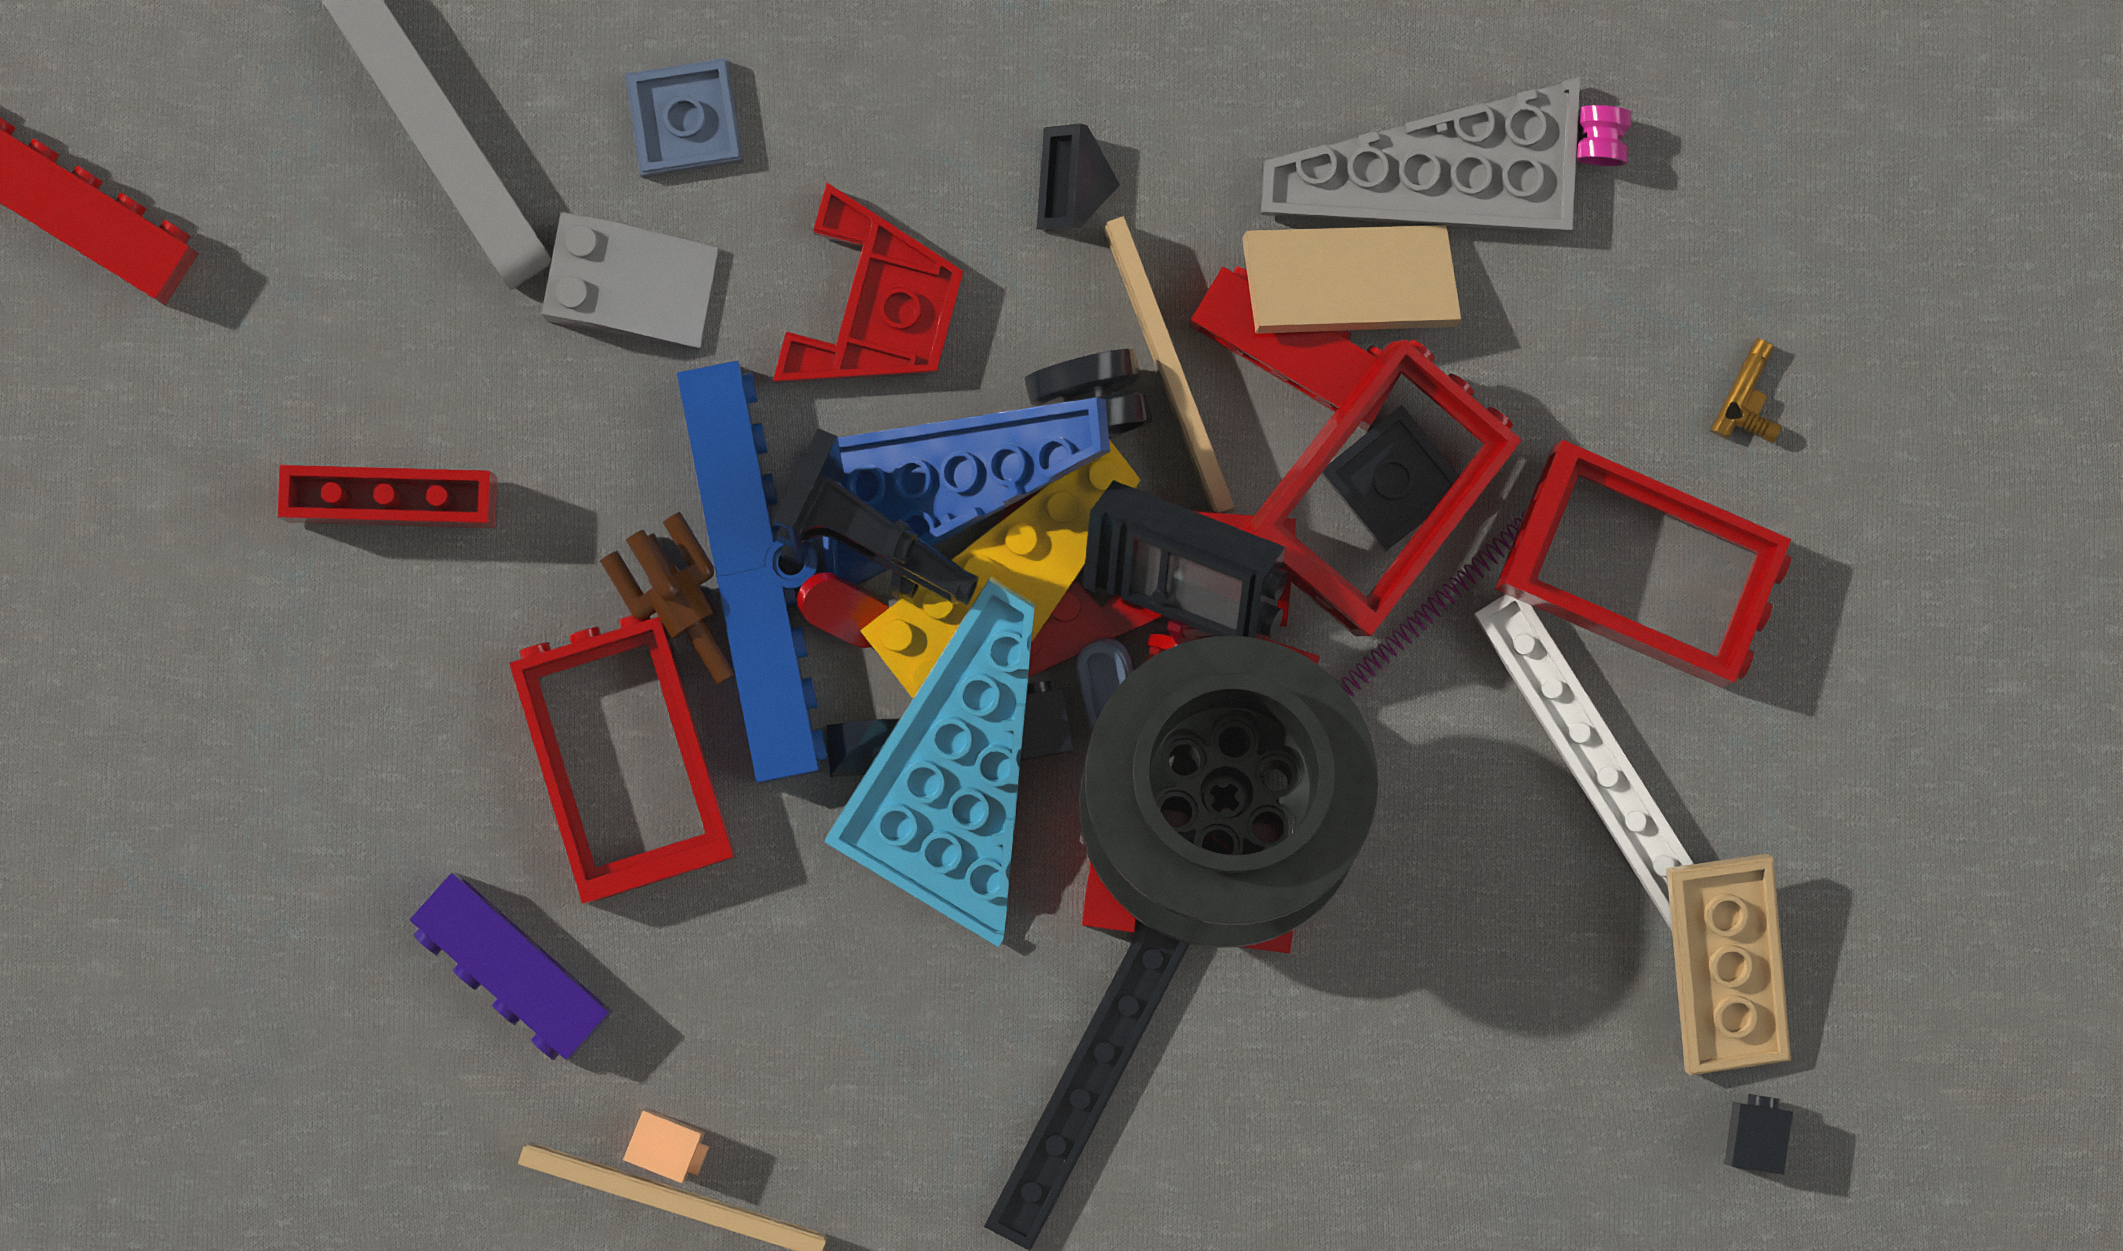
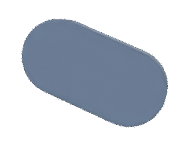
(1100, 671)

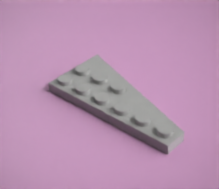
(1468, 167)

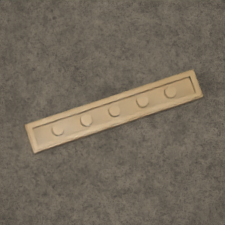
(1168, 366)
(671, 1198)

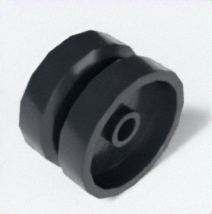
(1095, 377)

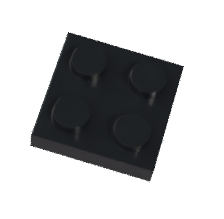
(1391, 478)

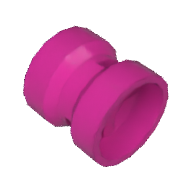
(1603, 129)

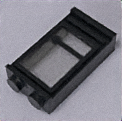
(1184, 564)

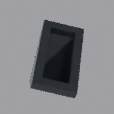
(1072, 177)
(856, 745)

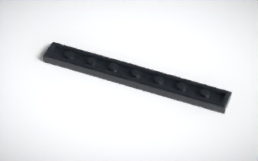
(1086, 1086)

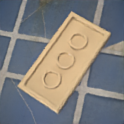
(1351, 279)
(1728, 964)

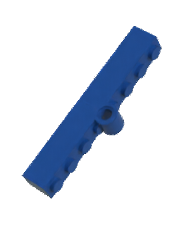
(749, 572)

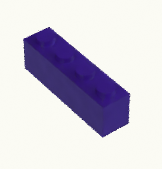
(510, 966)

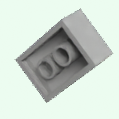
(629, 281)

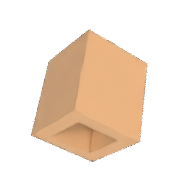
(666, 1146)

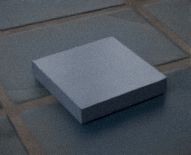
(684, 117)

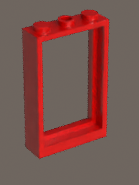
(1541, 522)
(1313, 575)
(657, 864)

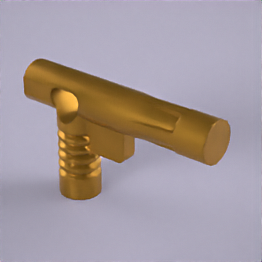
(1747, 399)

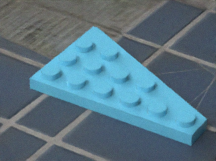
(946, 782)

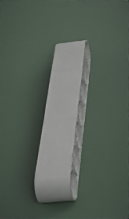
(441, 138)

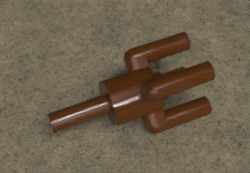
(674, 593)

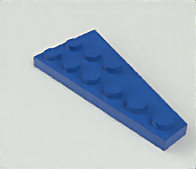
(963, 470)

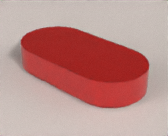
(839, 607)

